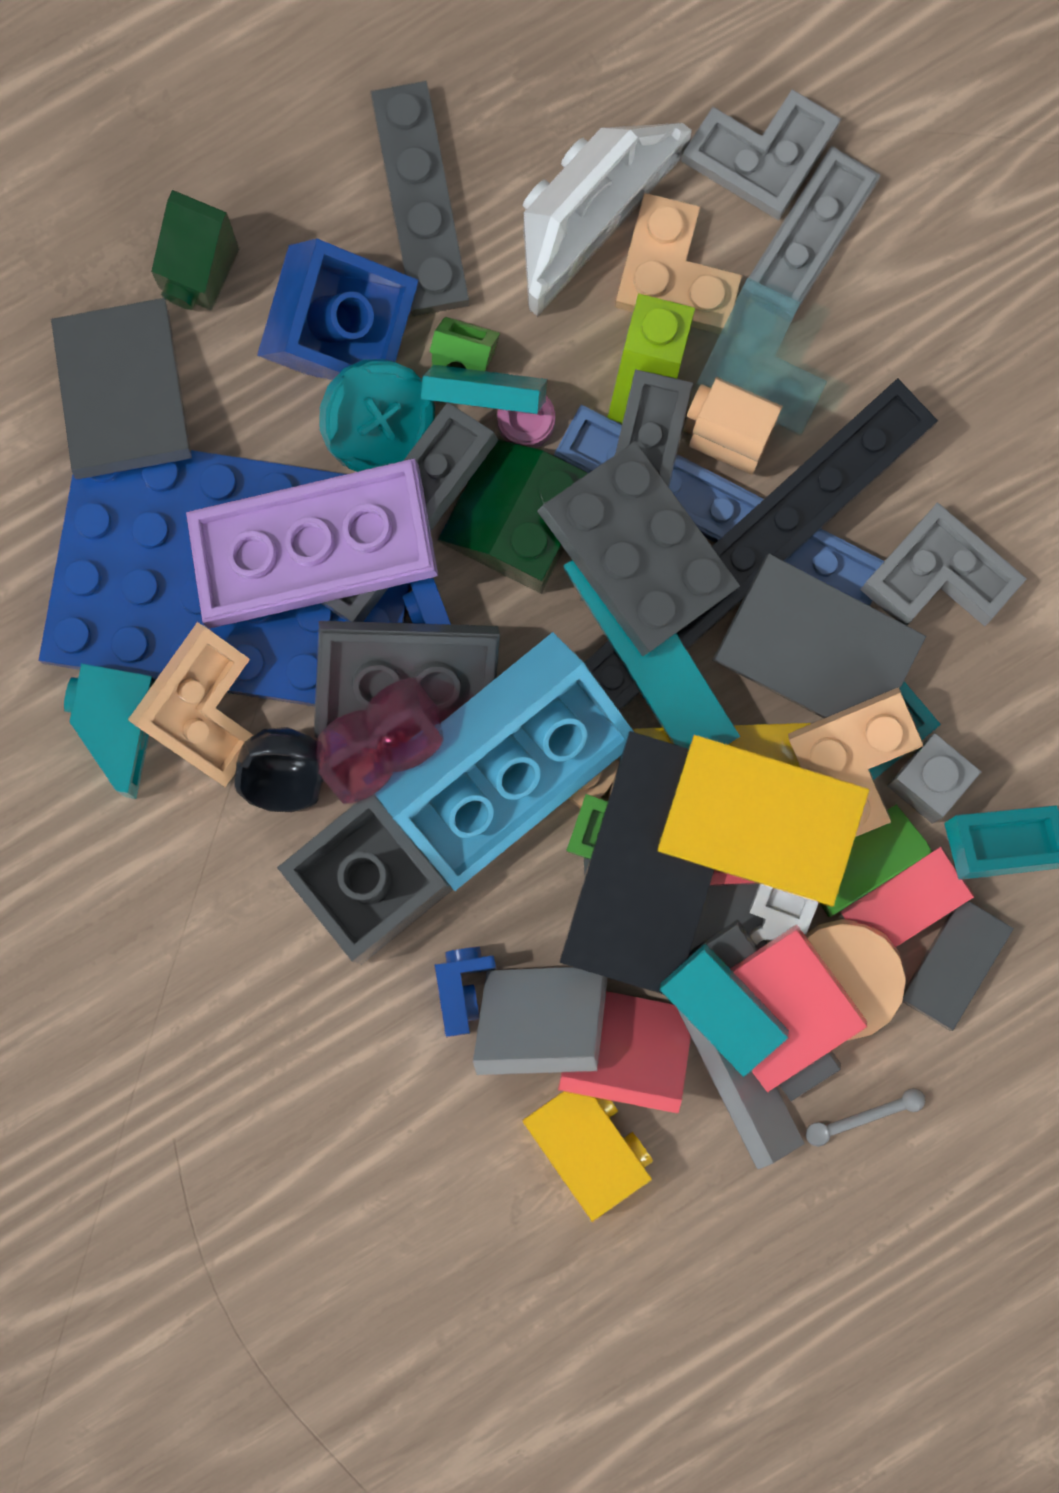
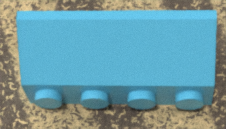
(507, 761)

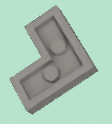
(764, 167)
(944, 557)

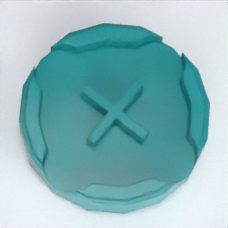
(374, 414)

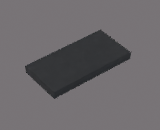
(634, 902)

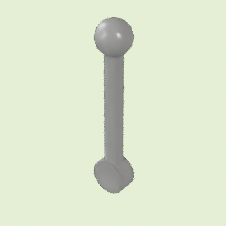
(819, 1134)

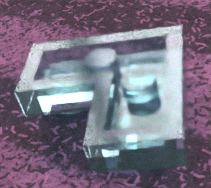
(748, 358)

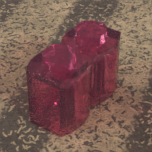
(368, 745)

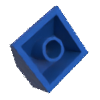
(335, 310)

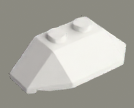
(591, 199)

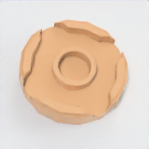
(864, 966)

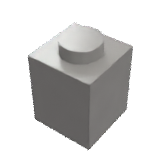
(934, 778)

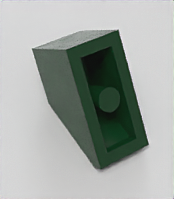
(193, 252)

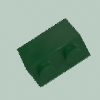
(499, 516)

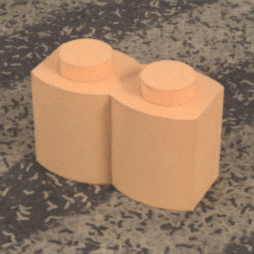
(731, 424)

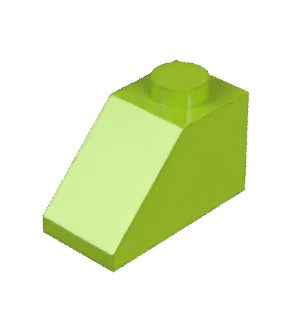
(652, 345)

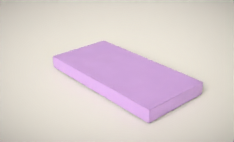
(311, 544)

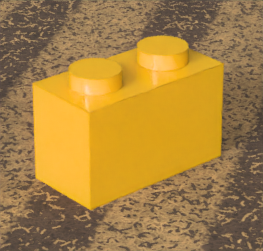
(589, 1150)

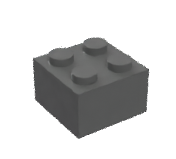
(364, 879)

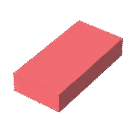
(912, 898)

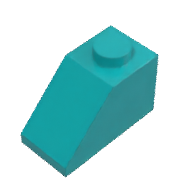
(100, 712)

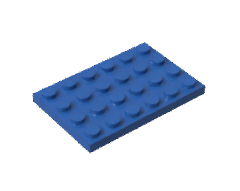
(130, 585)

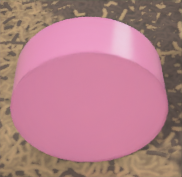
(527, 428)

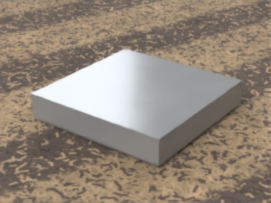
(540, 1021)

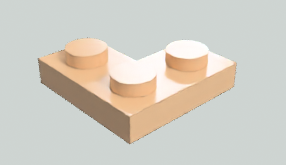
(660, 269)
(184, 701)
(858, 740)

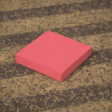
(804, 998)
(639, 1055)

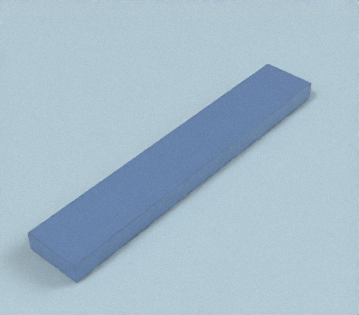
(720, 504)

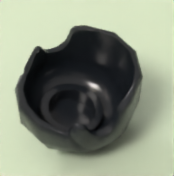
(279, 770)

